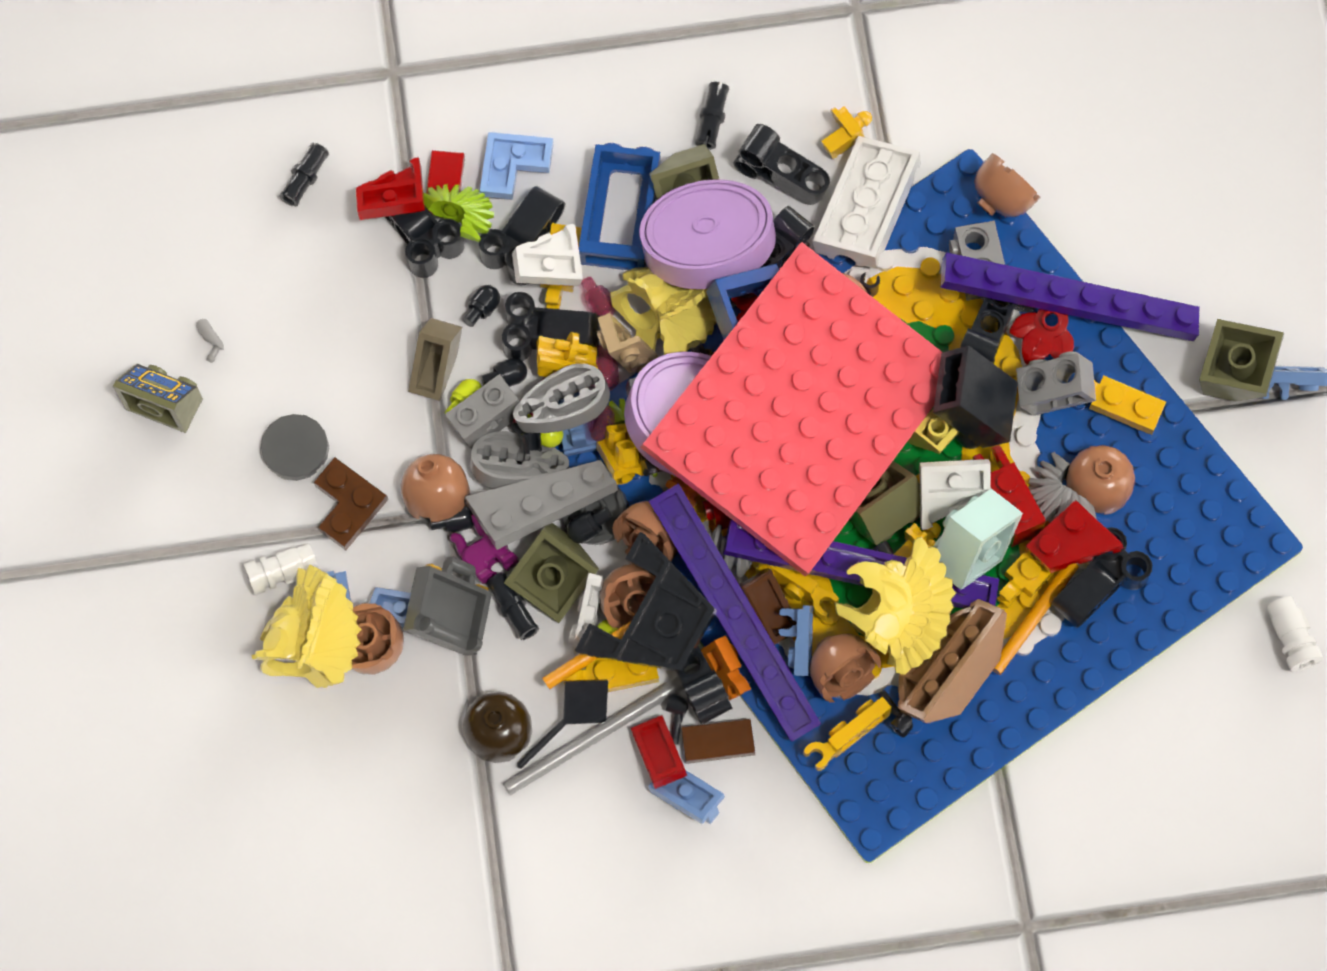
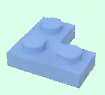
(511, 153)

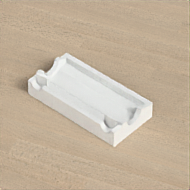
(867, 201)

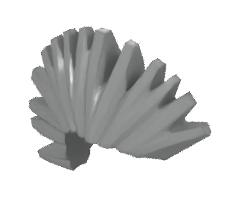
(1050, 493)

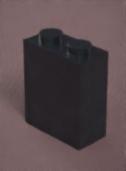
(975, 397)

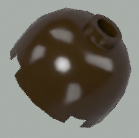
(497, 727)

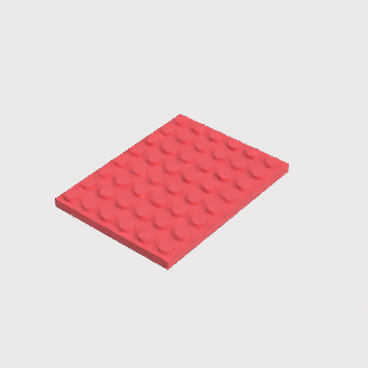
(800, 409)

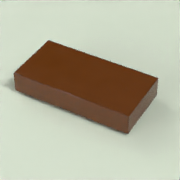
(767, 601)
(718, 741)

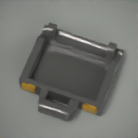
(448, 608)

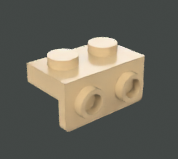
(626, 350)

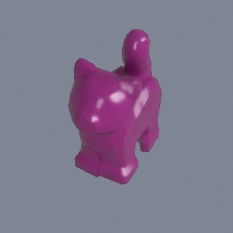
(483, 553)

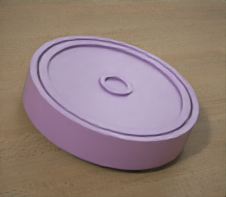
(707, 233)
(655, 393)

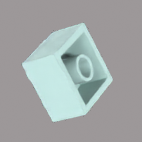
(977, 537)

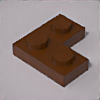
(356, 501)

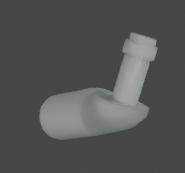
(209, 335)

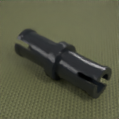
(712, 115)
(304, 174)
(512, 607)

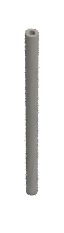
(596, 734)

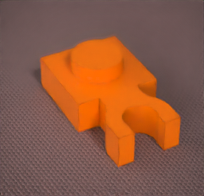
(724, 660)

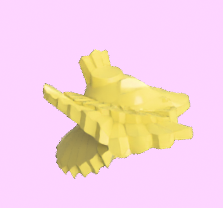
(675, 313)
(907, 606)
(312, 629)

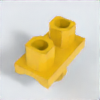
(558, 353)
(619, 454)

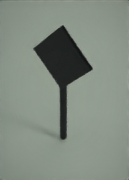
(583, 704)

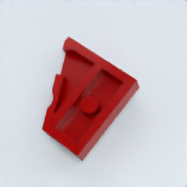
(392, 193)
(1072, 539)

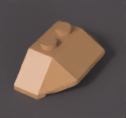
(959, 668)

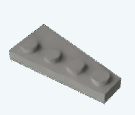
(534, 503)

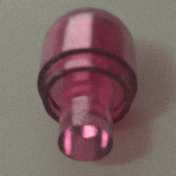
(597, 297)
(608, 367)
(598, 425)

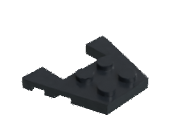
(666, 623)

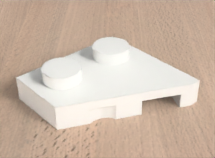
(549, 259)
(950, 487)
(588, 607)

